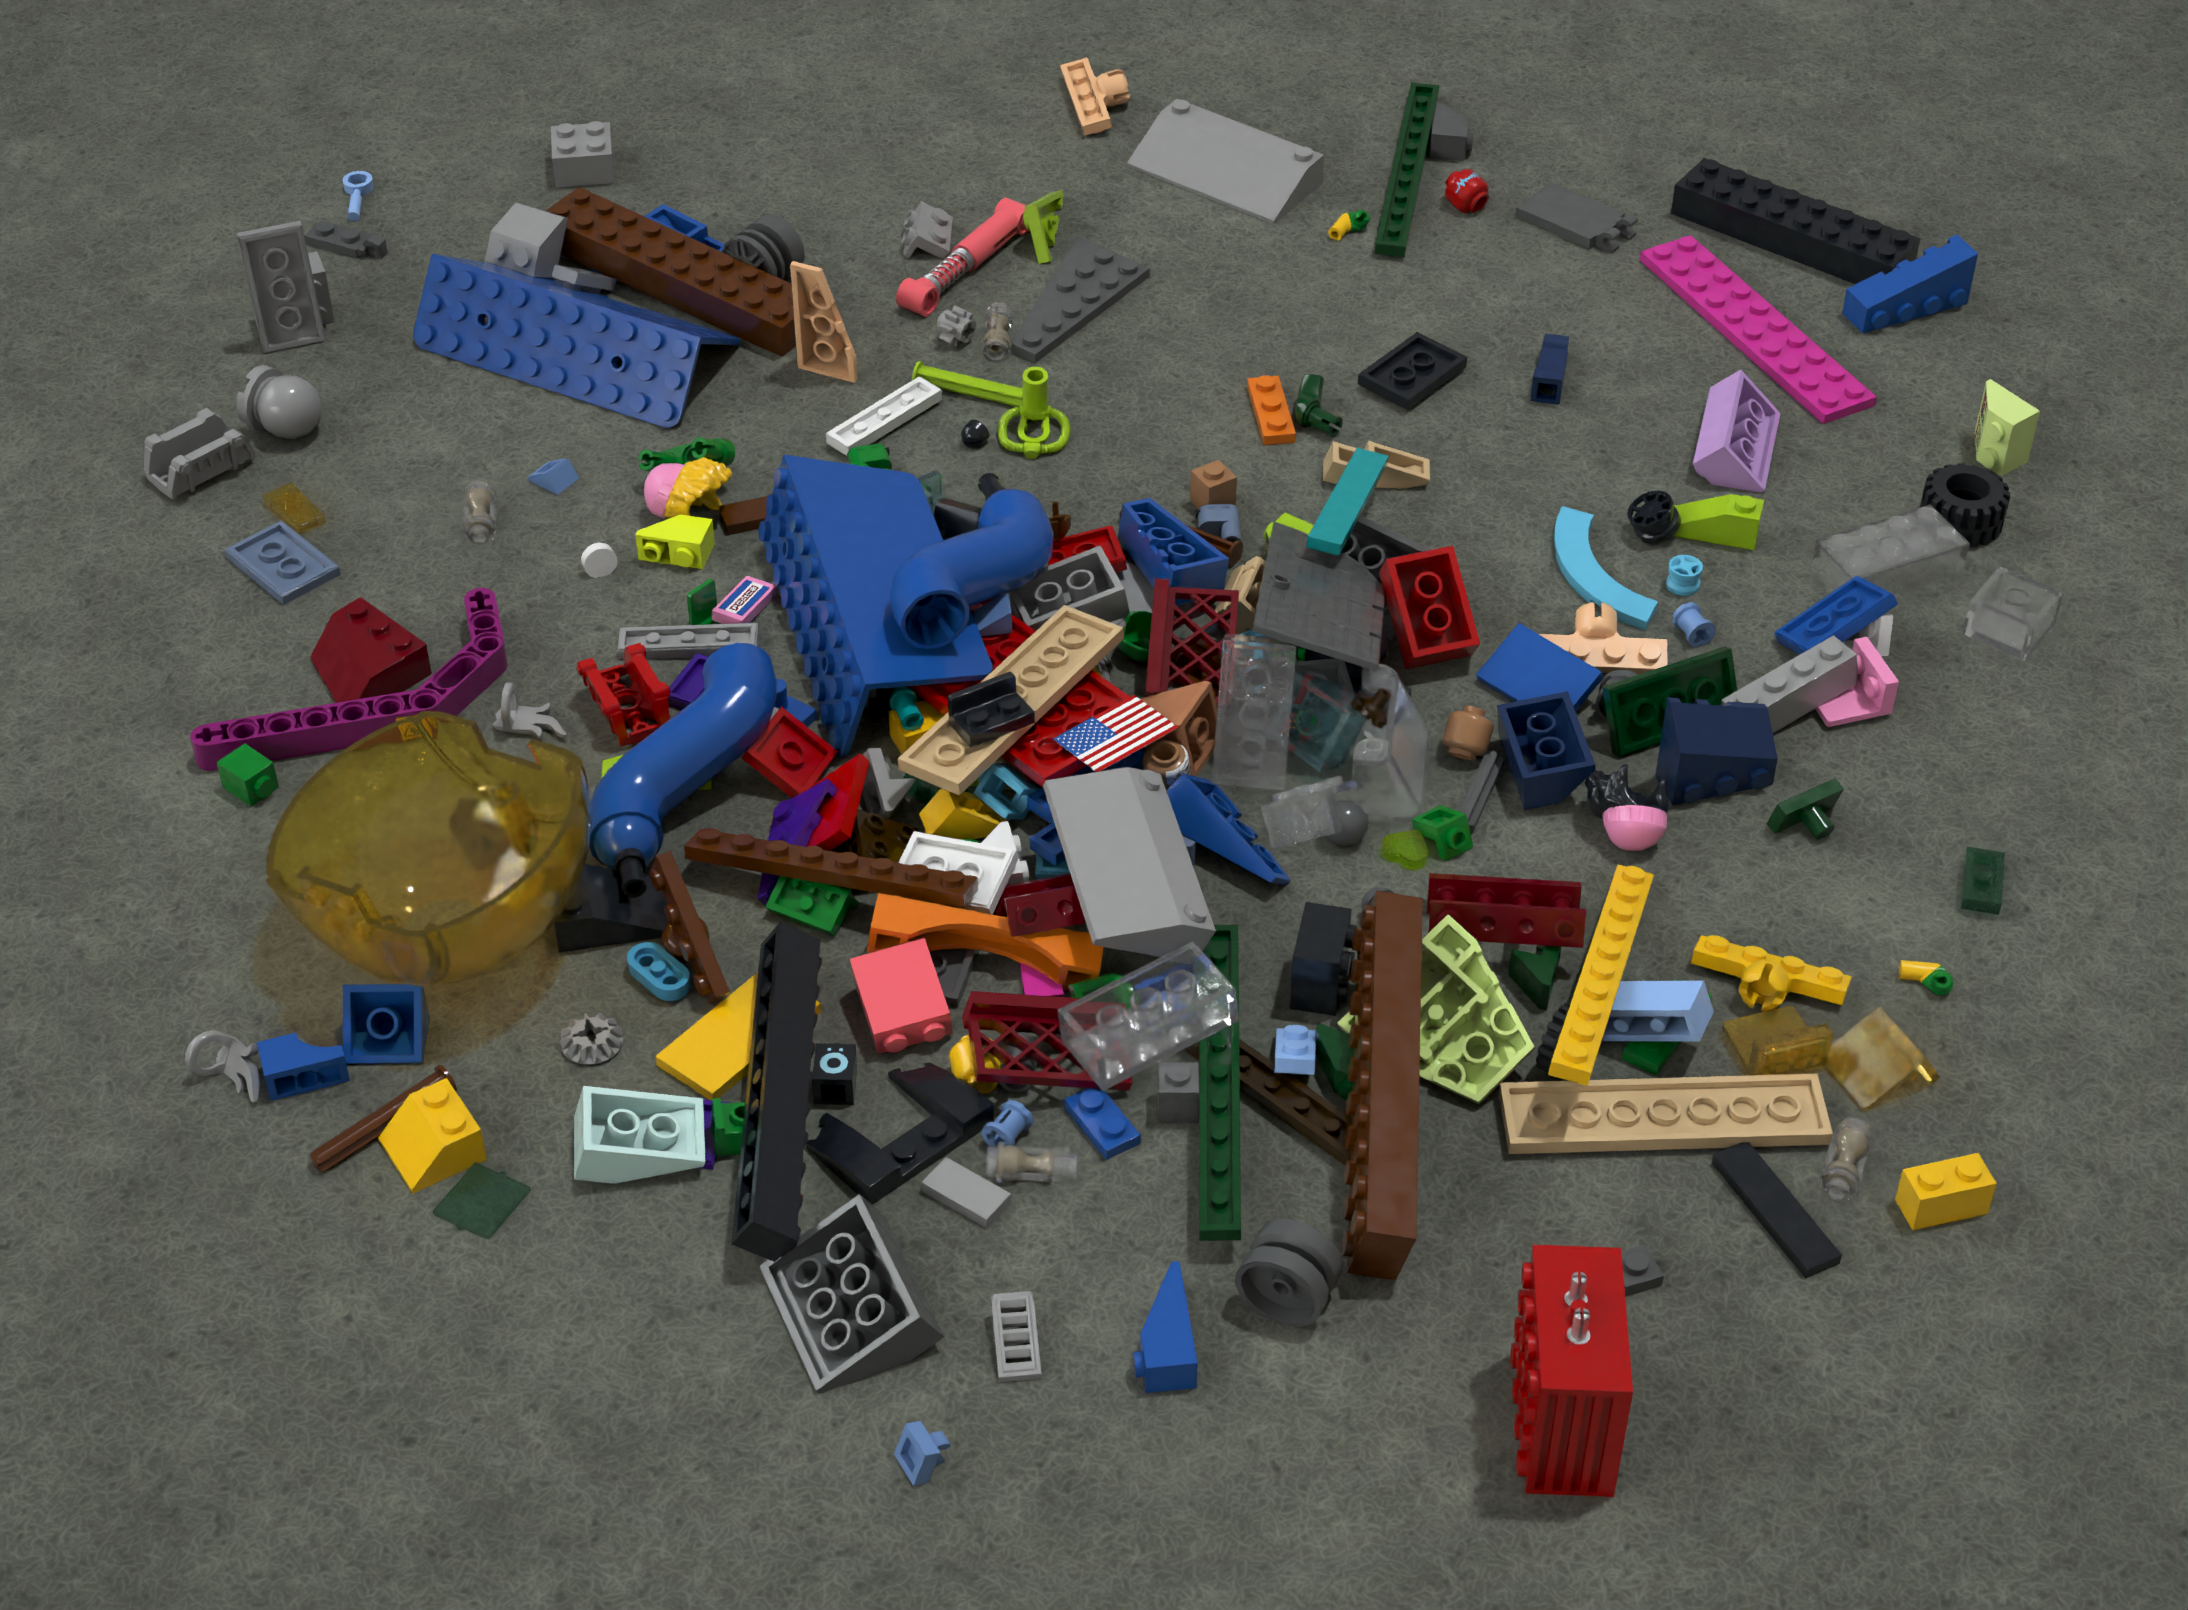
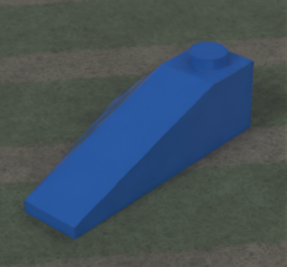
(1211, 820)

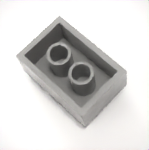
(1080, 582)

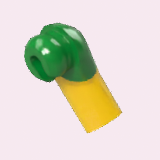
(1348, 223)
(1929, 974)

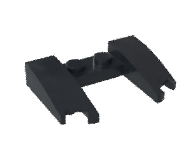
(956, 1116)

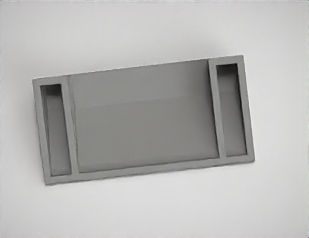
(1228, 161)
(1129, 861)

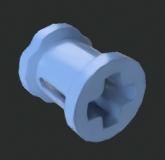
(1697, 629)
(1008, 1125)

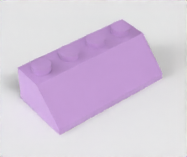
(1736, 435)

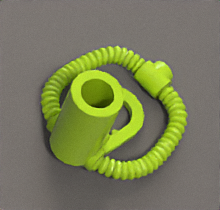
(1034, 408)

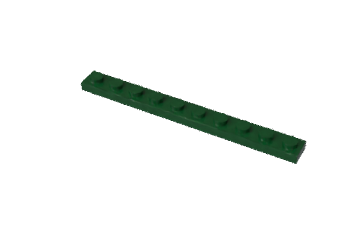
(1407, 170)
(1220, 1108)

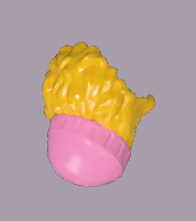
(675, 487)

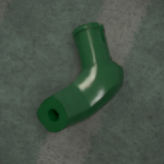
(1308, 406)

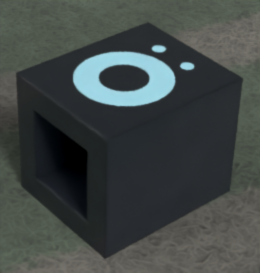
(834, 1074)

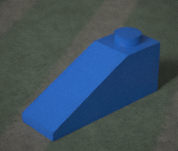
(1166, 1341)

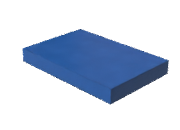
(1837, 614)
(1535, 667)

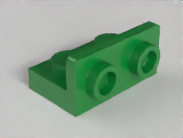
(811, 903)

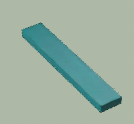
(1347, 501)

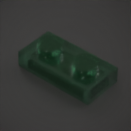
(1982, 880)

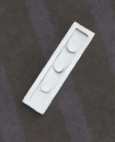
(884, 415)

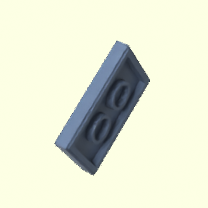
(282, 562)

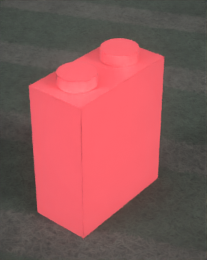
(901, 996)

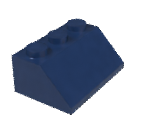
(1544, 748)

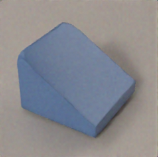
(555, 475)
(994, 616)

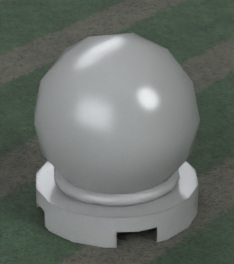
(279, 403)

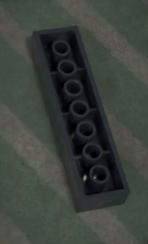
(1790, 223)

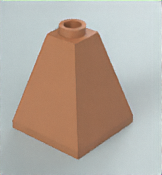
(1195, 714)

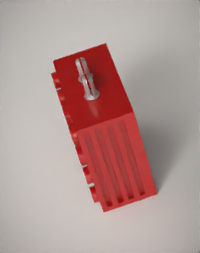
(1571, 1370)

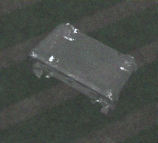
(1393, 760)

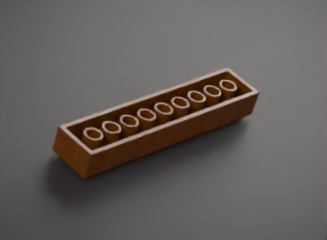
(678, 270)
(1384, 1087)

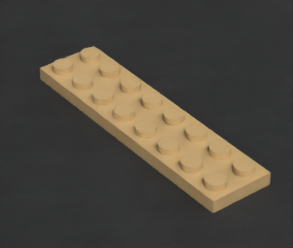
(1044, 672)
(1664, 1113)

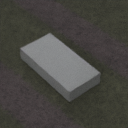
(966, 1192)

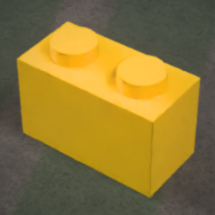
(1945, 1191)

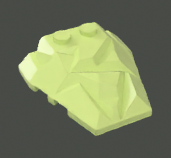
(1466, 1022)

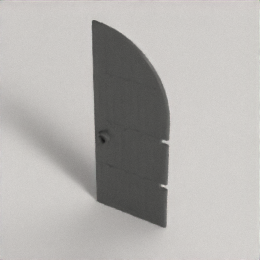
(1319, 600)

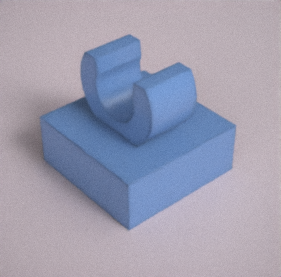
(920, 1451)

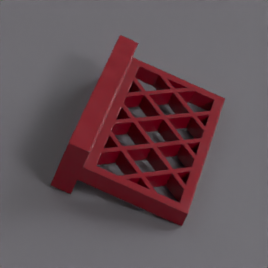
(1162, 634)
(1024, 1014)

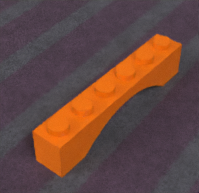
(1058, 953)

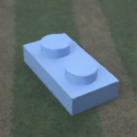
(1295, 1050)

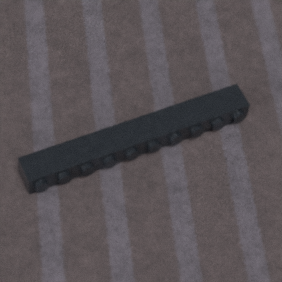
(777, 1094)

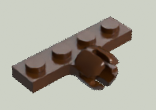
(685, 933)

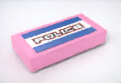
(744, 601)

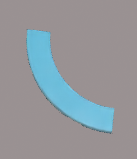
(1588, 577)

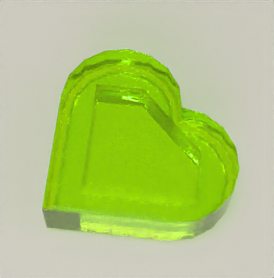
(1406, 848)

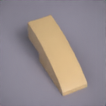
(1402, 469)

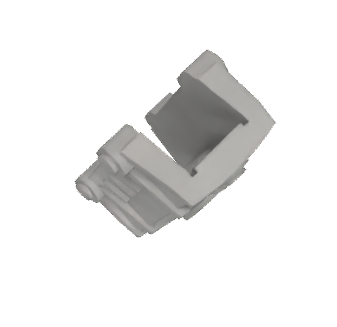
(194, 453)

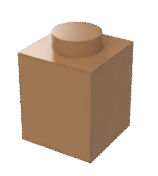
(1213, 485)

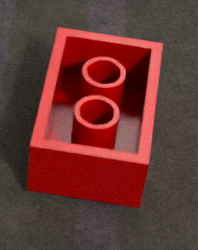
(1429, 607)

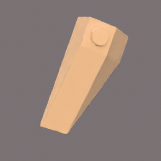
(819, 329)

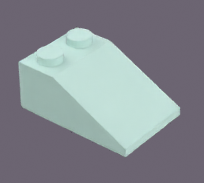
(636, 1135)

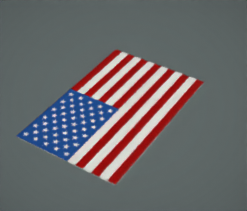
(1115, 733)

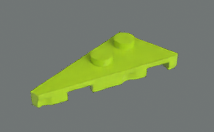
(1043, 224)

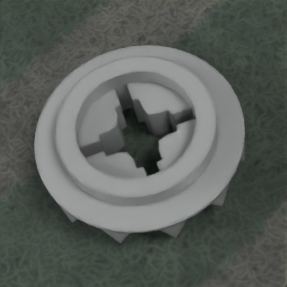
(578, 1047)

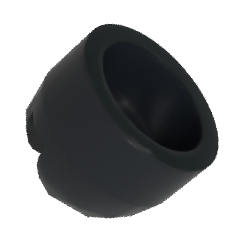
(974, 434)

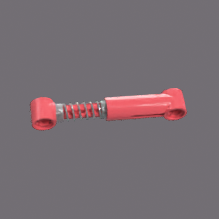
(923, 294)

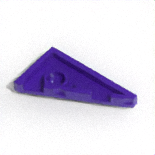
(794, 823)

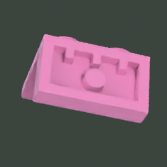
(1872, 694)

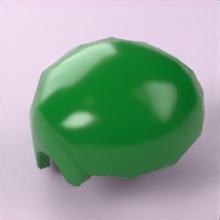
(1137, 636)

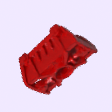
(645, 692)

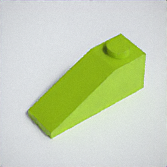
(1722, 520)

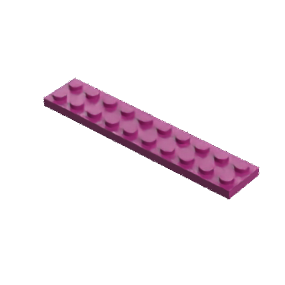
(1758, 329)

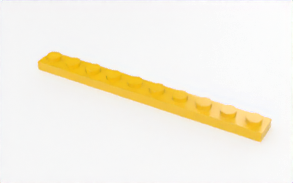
(1601, 976)

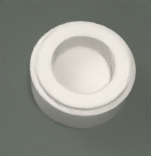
(599, 560)

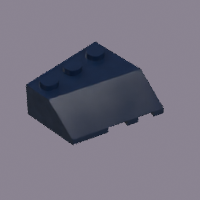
(1715, 749)

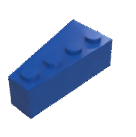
(1913, 288)
(1169, 548)

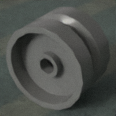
(1289, 1272)

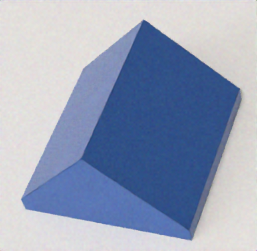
(384, 1023)

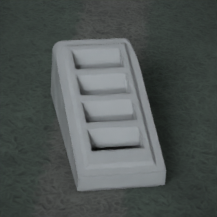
(1015, 1310)

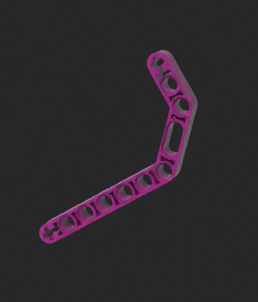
(344, 723)

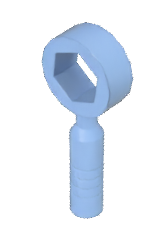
(356, 191)

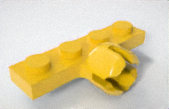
(1768, 976)

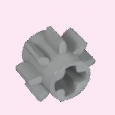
(956, 326)

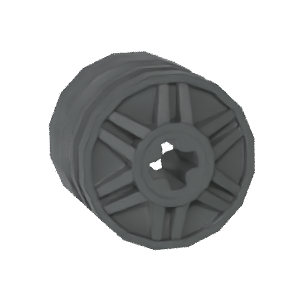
(767, 245)

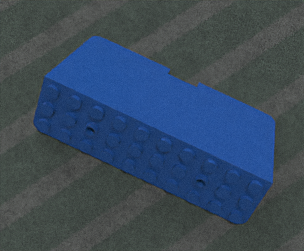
(561, 338)
(833, 552)

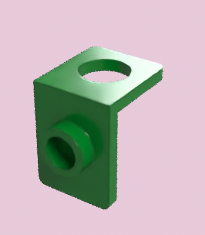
(701, 603)

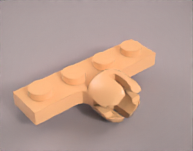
(1093, 94)
(1602, 647)

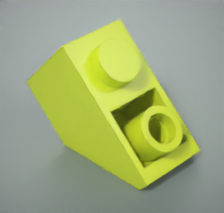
(677, 541)

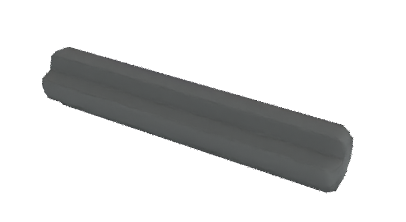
(1481, 787)

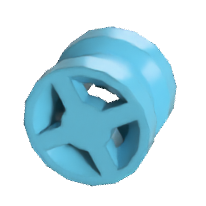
(1684, 575)

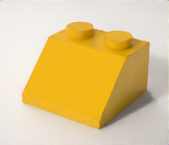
(432, 1137)

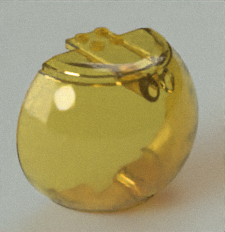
(432, 850)

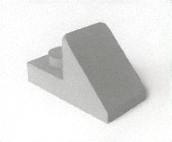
(879, 791)

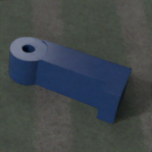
(1550, 368)

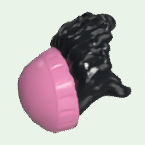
(1629, 817)

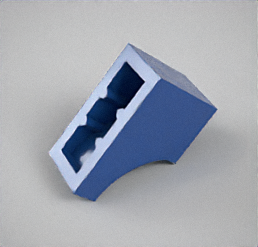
(298, 1067)

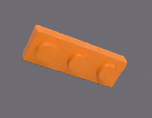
(1271, 410)

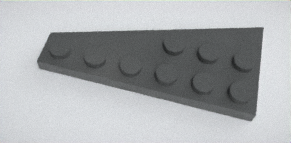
(1078, 292)

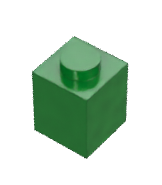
(247, 775)

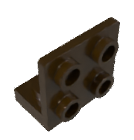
(877, 837)

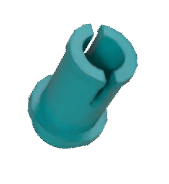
(904, 701)

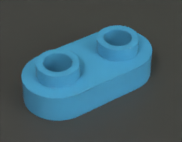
(665, 975)

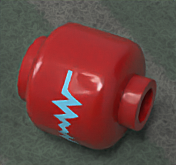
(1466, 191)

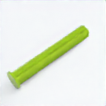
(969, 385)

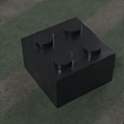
(1322, 959)

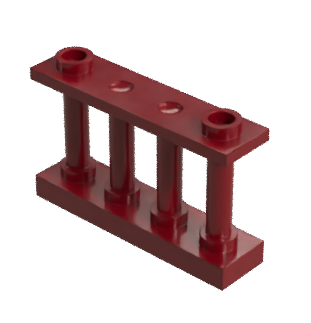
(1040, 905)
(1509, 909)

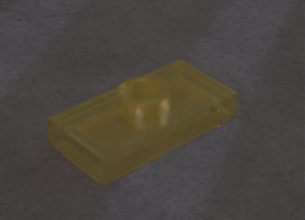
(294, 508)

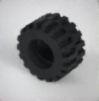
(1969, 500)

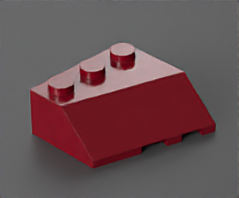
(368, 654)

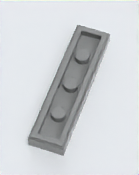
(686, 640)

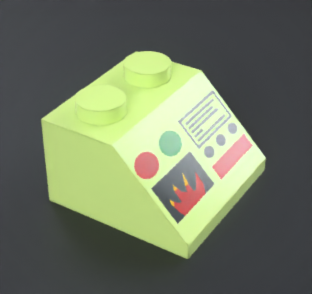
(2004, 429)

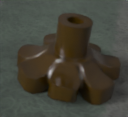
(1373, 706)

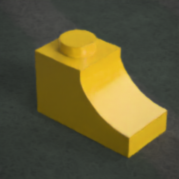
(959, 816)

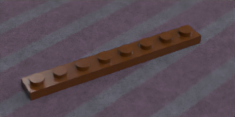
(832, 868)

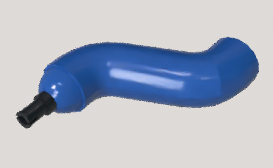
(949, 576)
(680, 760)

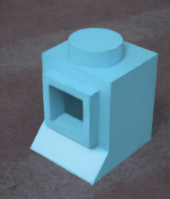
(991, 787)

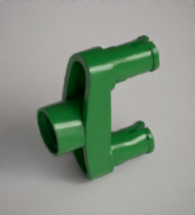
(714, 449)

